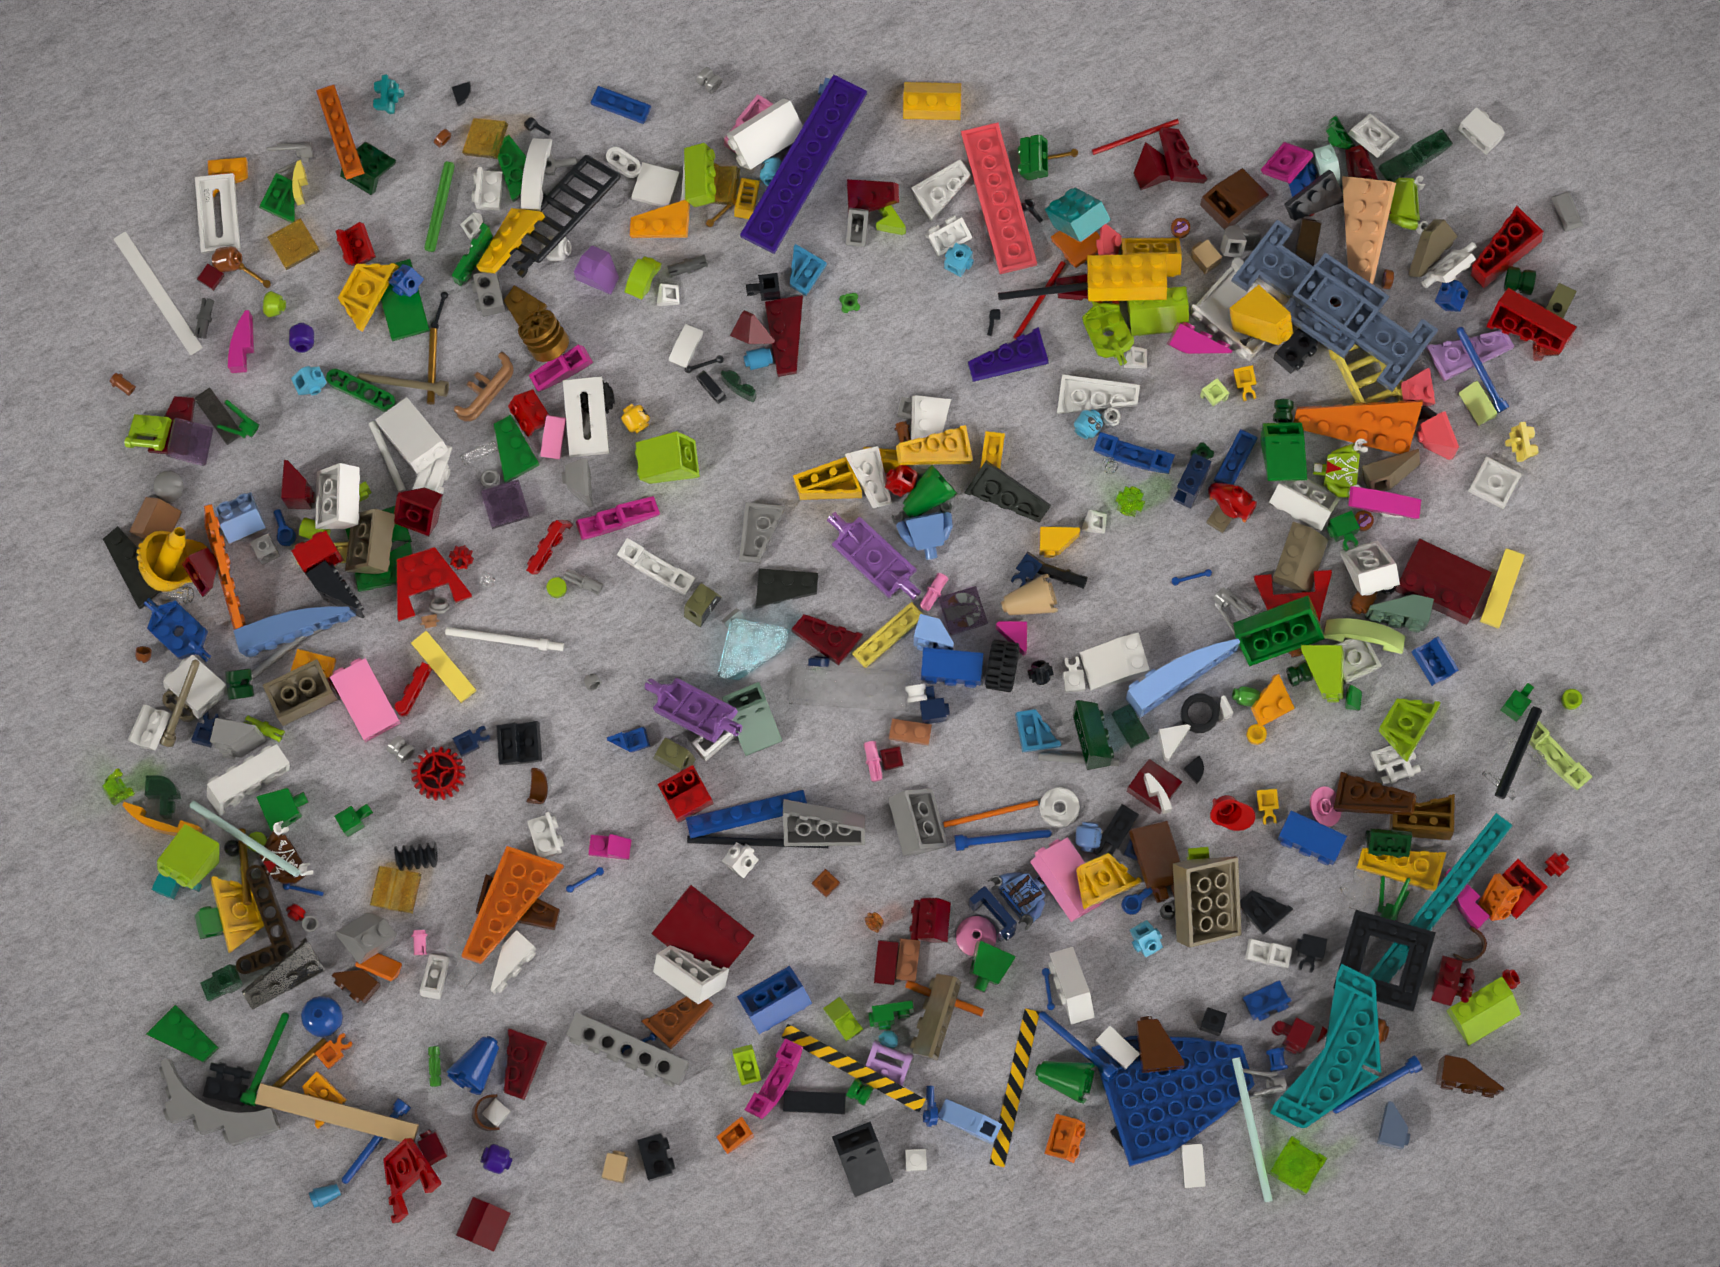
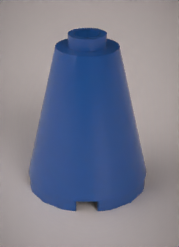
(475, 1065)

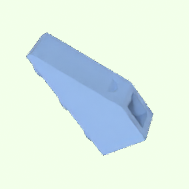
(970, 1121)

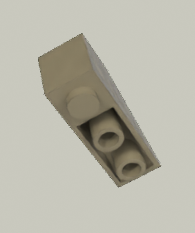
(1432, 243)
(1389, 472)

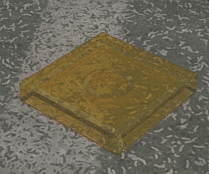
(485, 138)
(293, 244)

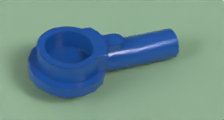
(286, 536)
(1132, 903)
(930, 1115)

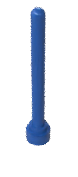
(1498, 403)
(963, 842)
(1411, 1066)
(1108, 1070)
(400, 1108)

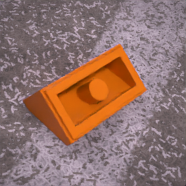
(381, 966)

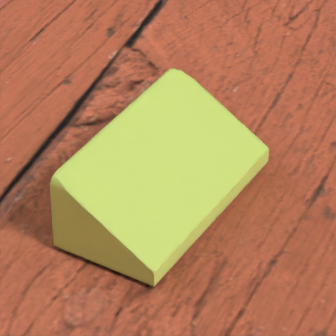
(1478, 403)

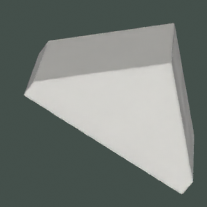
(1171, 738)

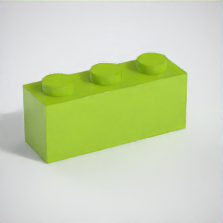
(699, 175)

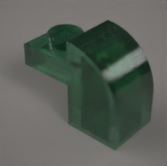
(164, 789)
(223, 981)

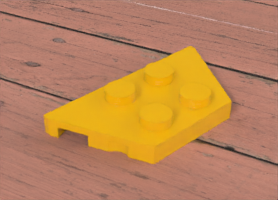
(365, 291)
(1103, 879)
(237, 920)

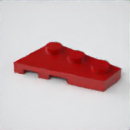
(544, 547)

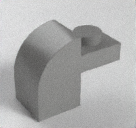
(1238, 240)

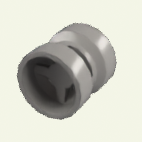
(709, 80)
(400, 749)

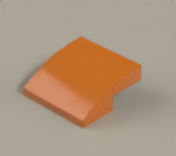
(1076, 251)

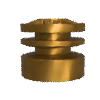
(543, 335)

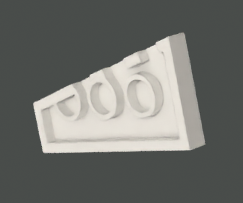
(1096, 394)
(927, 418)

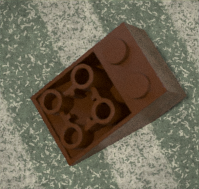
(1233, 198)
(1462, 1074)

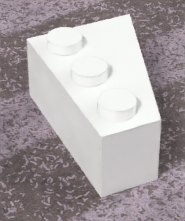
(689, 975)
(1072, 985)

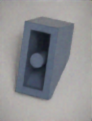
(1393, 1128)

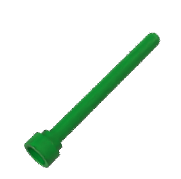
(250, 1095)

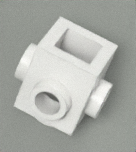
(740, 859)

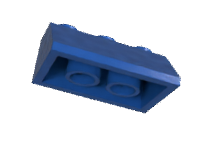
(952, 667)
(1311, 838)
(774, 999)

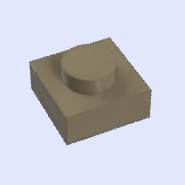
(1219, 520)

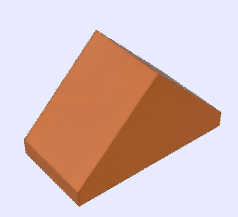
(735, 1135)

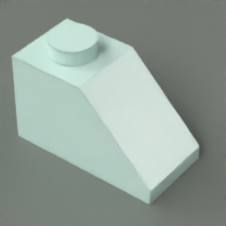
(1325, 159)

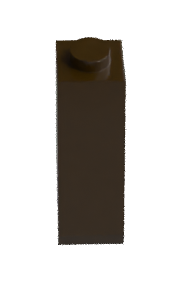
(1308, 239)

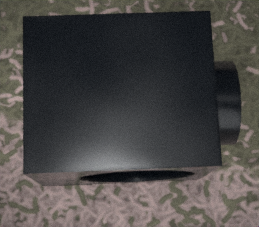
(1213, 1021)

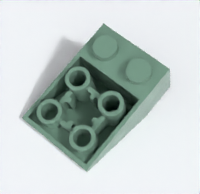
(1407, 612)
(756, 718)

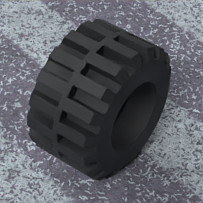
(1002, 665)

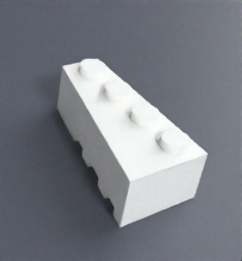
(246, 778)

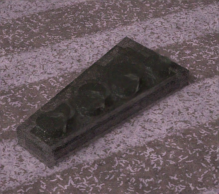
(291, 971)

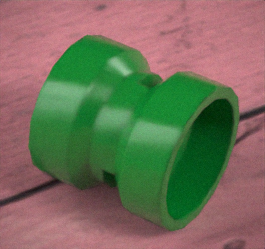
(864, 1093)

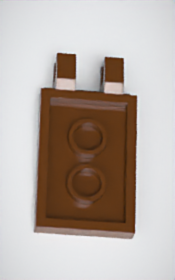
(1156, 856)

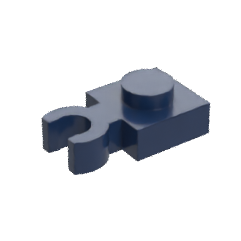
(1028, 568)
(204, 731)
(468, 742)

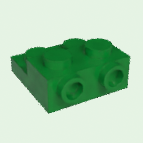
(883, 1015)

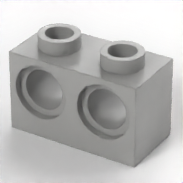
(492, 292)

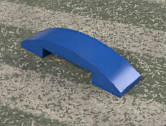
(1134, 455)

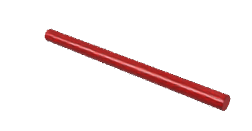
(1135, 136)
(1039, 300)

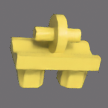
(1520, 442)

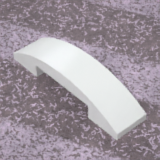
(534, 174)
(655, 567)

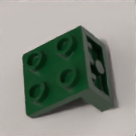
(374, 164)
(1388, 842)

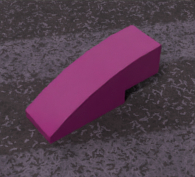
(241, 344)
(561, 368)
(1468, 908)

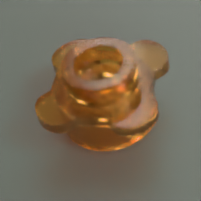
(874, 921)

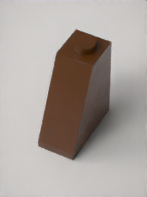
(1156, 1047)

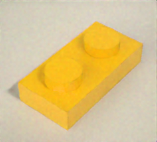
(993, 448)

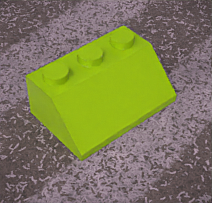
(1158, 316)
(1484, 1011)

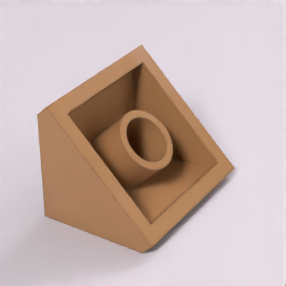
(155, 516)

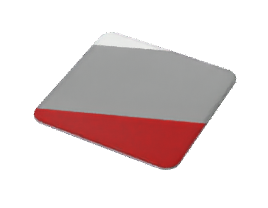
(1319, 1031)

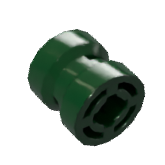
(1283, 411)
(1299, 674)

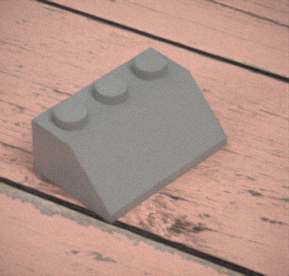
(235, 738)
(917, 821)

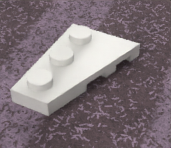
(940, 188)
(871, 475)

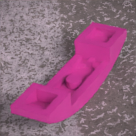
(777, 1081)

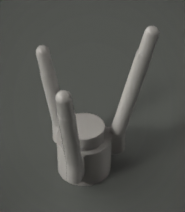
(303, 150)
(1226, 598)
(1274, 1084)

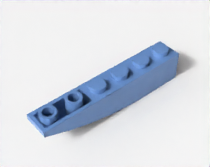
(287, 626)

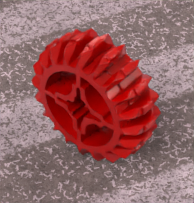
(431, 774)

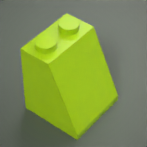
(667, 458)
(1327, 669)
(189, 857)

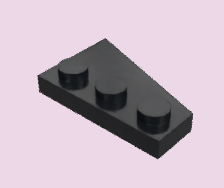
(1315, 197)

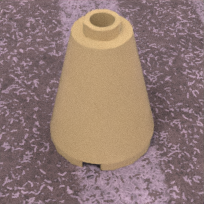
(1031, 598)

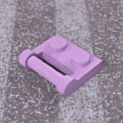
(887, 1069)

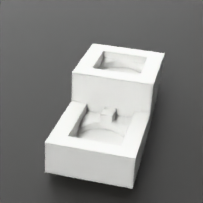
(685, 345)
(1154, 788)
(1268, 954)

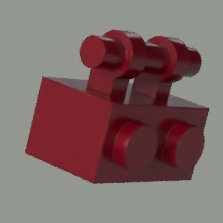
(930, 920)
(1447, 980)
(1296, 1034)

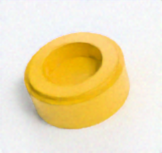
(1256, 734)

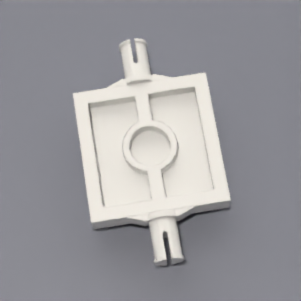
(1450, 265)

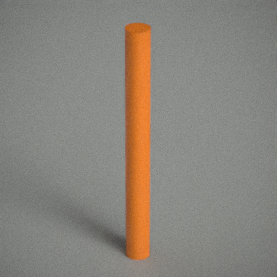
(959, 1004)

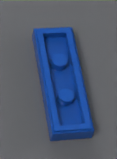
(620, 104)
(1236, 458)

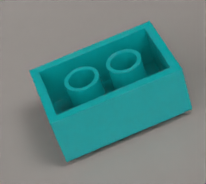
(1077, 214)

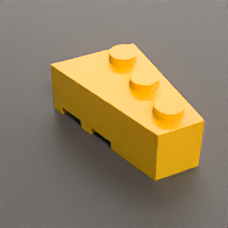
(828, 481)

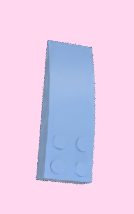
(1176, 675)

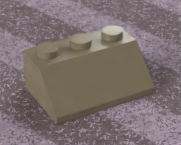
(370, 542)
(1300, 558)
(299, 692)

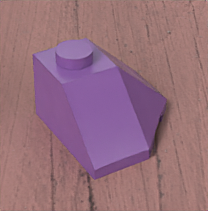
(597, 270)

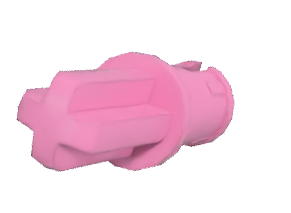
(933, 591)
(873, 761)

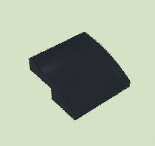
(519, 743)

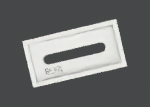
(206, 217)
(599, 438)

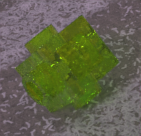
(1127, 507)

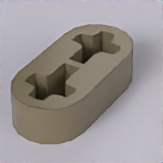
(171, 706)

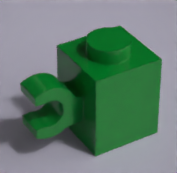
(1345, 528)
(1517, 703)
(351, 820)
(208, 922)

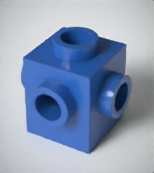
(406, 281)
(1451, 296)

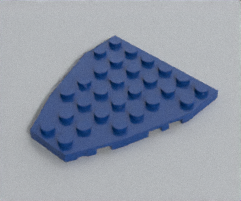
(1170, 1107)

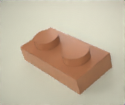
(910, 732)
(907, 960)

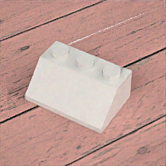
(337, 497)
(1305, 501)

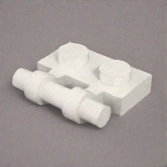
(1387, 758)

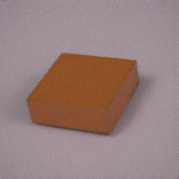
(825, 883)

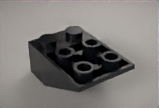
(328, 584)
(862, 1159)

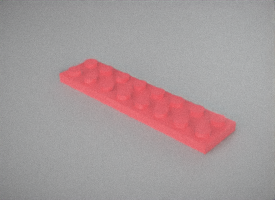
(999, 198)

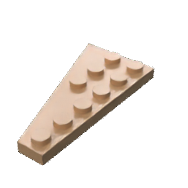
(1366, 218)

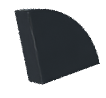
(462, 92)
(1195, 769)

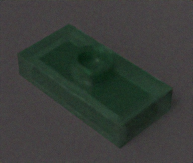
(1130, 726)

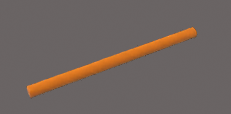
(990, 813)

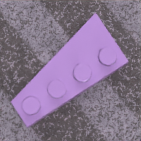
(1453, 358)

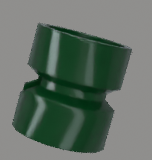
(1520, 280)
(239, 684)

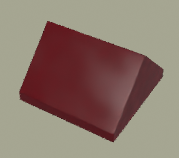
(483, 1224)

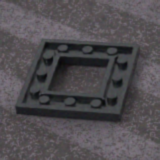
(1416, 938)

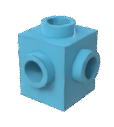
(958, 259)
(309, 380)
(1146, 938)

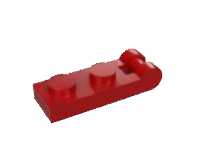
(413, 690)

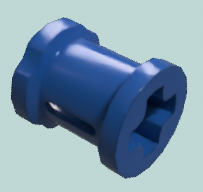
(1277, 1059)

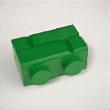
(1033, 157)

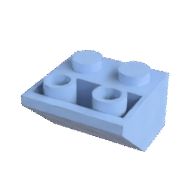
(239, 517)
(931, 634)

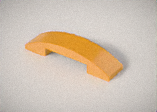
(139, 814)

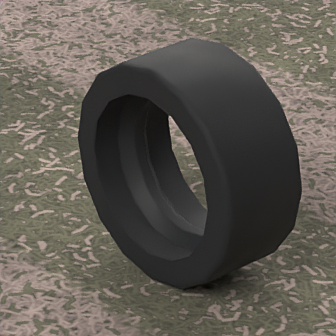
(1200, 697)

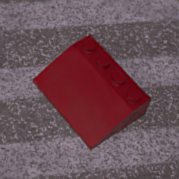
(1446, 578)
(703, 930)

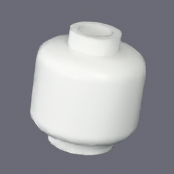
(560, 252)

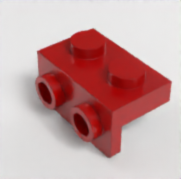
(355, 244)
(528, 411)

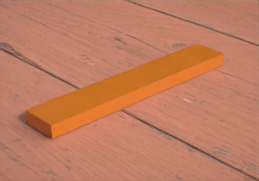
(340, 132)

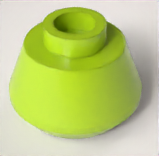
(273, 304)

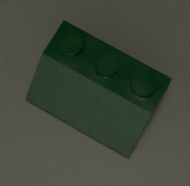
(1092, 735)

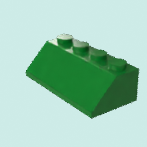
(1278, 630)

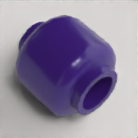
(301, 337)
(496, 1159)

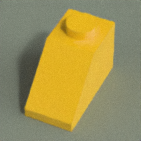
(1056, 539)

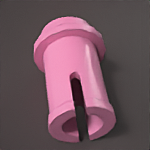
(419, 938)

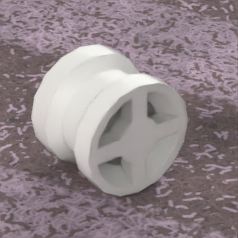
(916, 693)

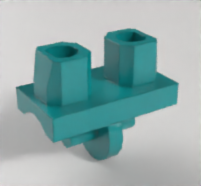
(389, 94)

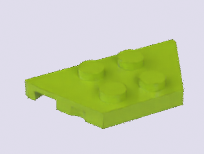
(1407, 724)

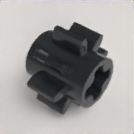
(1040, 672)

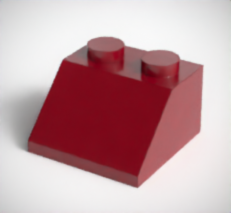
(295, 489)
(418, 510)
(1167, 780)

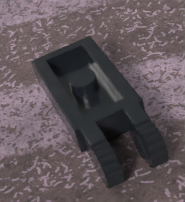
(1118, 829)

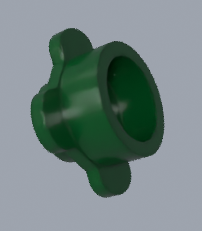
(1202, 447)

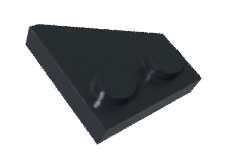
(1263, 910)

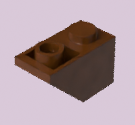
(358, 983)

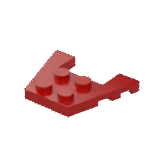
(423, 573)
(1321, 582)
(402, 1169)

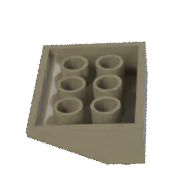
(1207, 900)
(936, 1017)

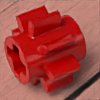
(461, 557)
(1557, 864)

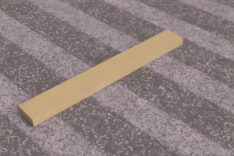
(335, 1113)

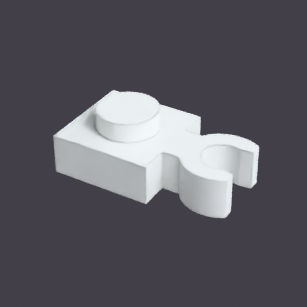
(1073, 678)

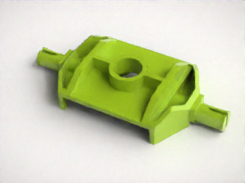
(1104, 318)

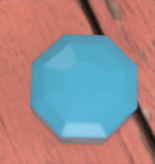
(888, 1039)

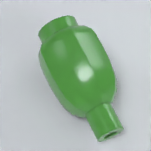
(1245, 695)

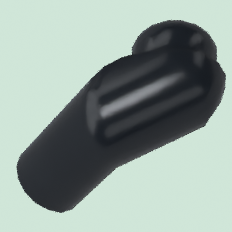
(1426, 412)

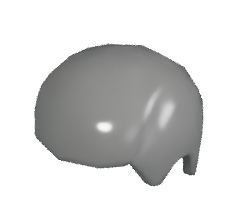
(168, 486)

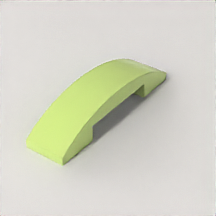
(1365, 631)
(1558, 759)

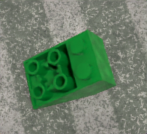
(1284, 451)

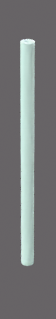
(245, 839)
(1252, 1129)

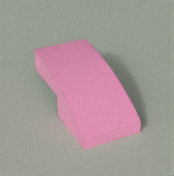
(553, 437)

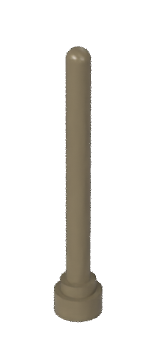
(440, 388)
(168, 738)

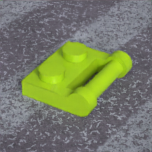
(148, 426)

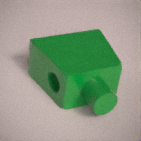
(281, 806)
(989, 965)

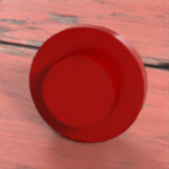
(295, 912)
(1511, 978)

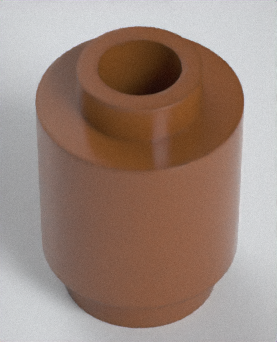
(1361, 604)

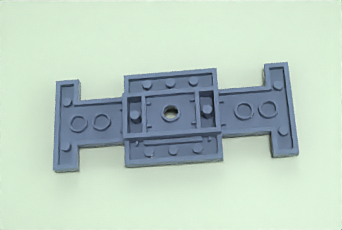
(1355, 318)

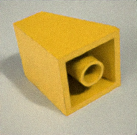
(1261, 317)

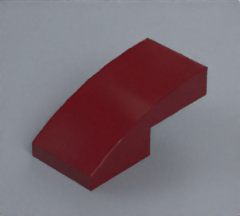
(886, 962)

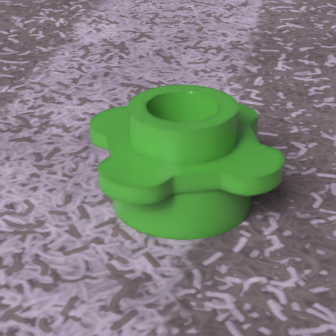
(844, 299)

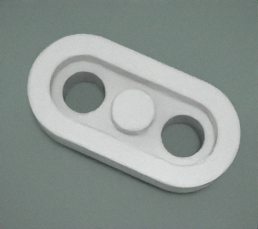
(624, 163)

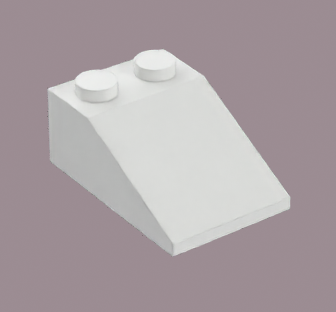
(1371, 568)
(1115, 662)

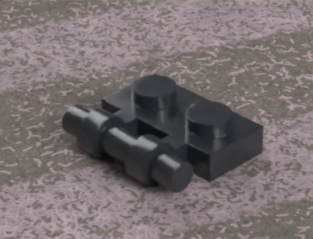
(226, 1090)

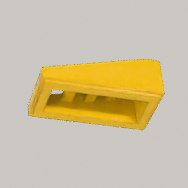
(745, 210)

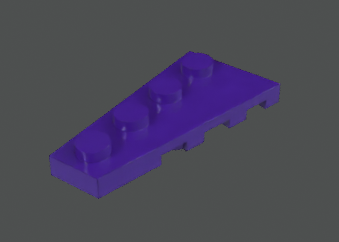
(1018, 355)

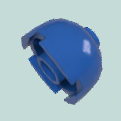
(321, 1016)

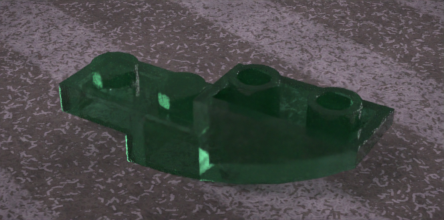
(1416, 156)

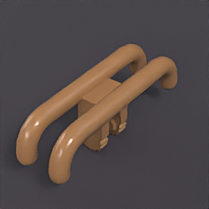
(487, 394)

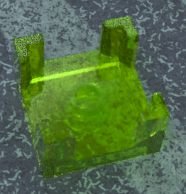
(1297, 1166)

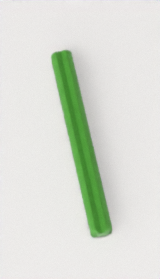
(439, 206)

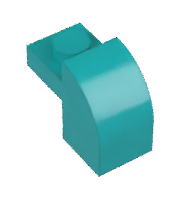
(169, 887)

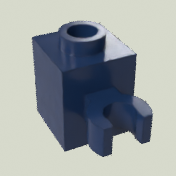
(933, 709)

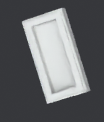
(1117, 1047)

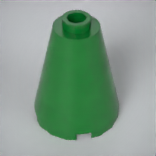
(928, 493)
(1068, 1078)

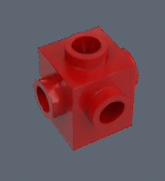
(901, 480)

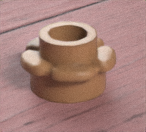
(429, 621)

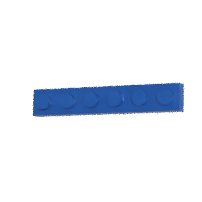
(740, 814)

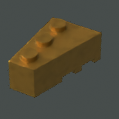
(1430, 819)

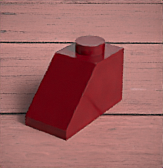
(201, 569)
(432, 1146)

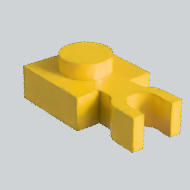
(1245, 379)
(1267, 801)

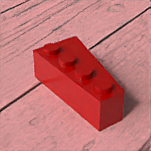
(1507, 247)
(1531, 322)

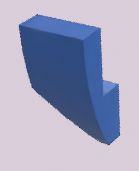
(632, 740)

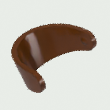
(539, 787)
(1483, 949)
(475, 1117)

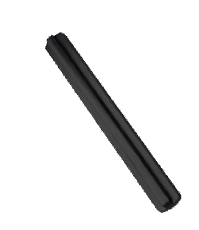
(1518, 752)

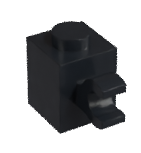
(767, 287)
(1311, 949)

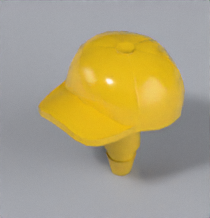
(162, 558)

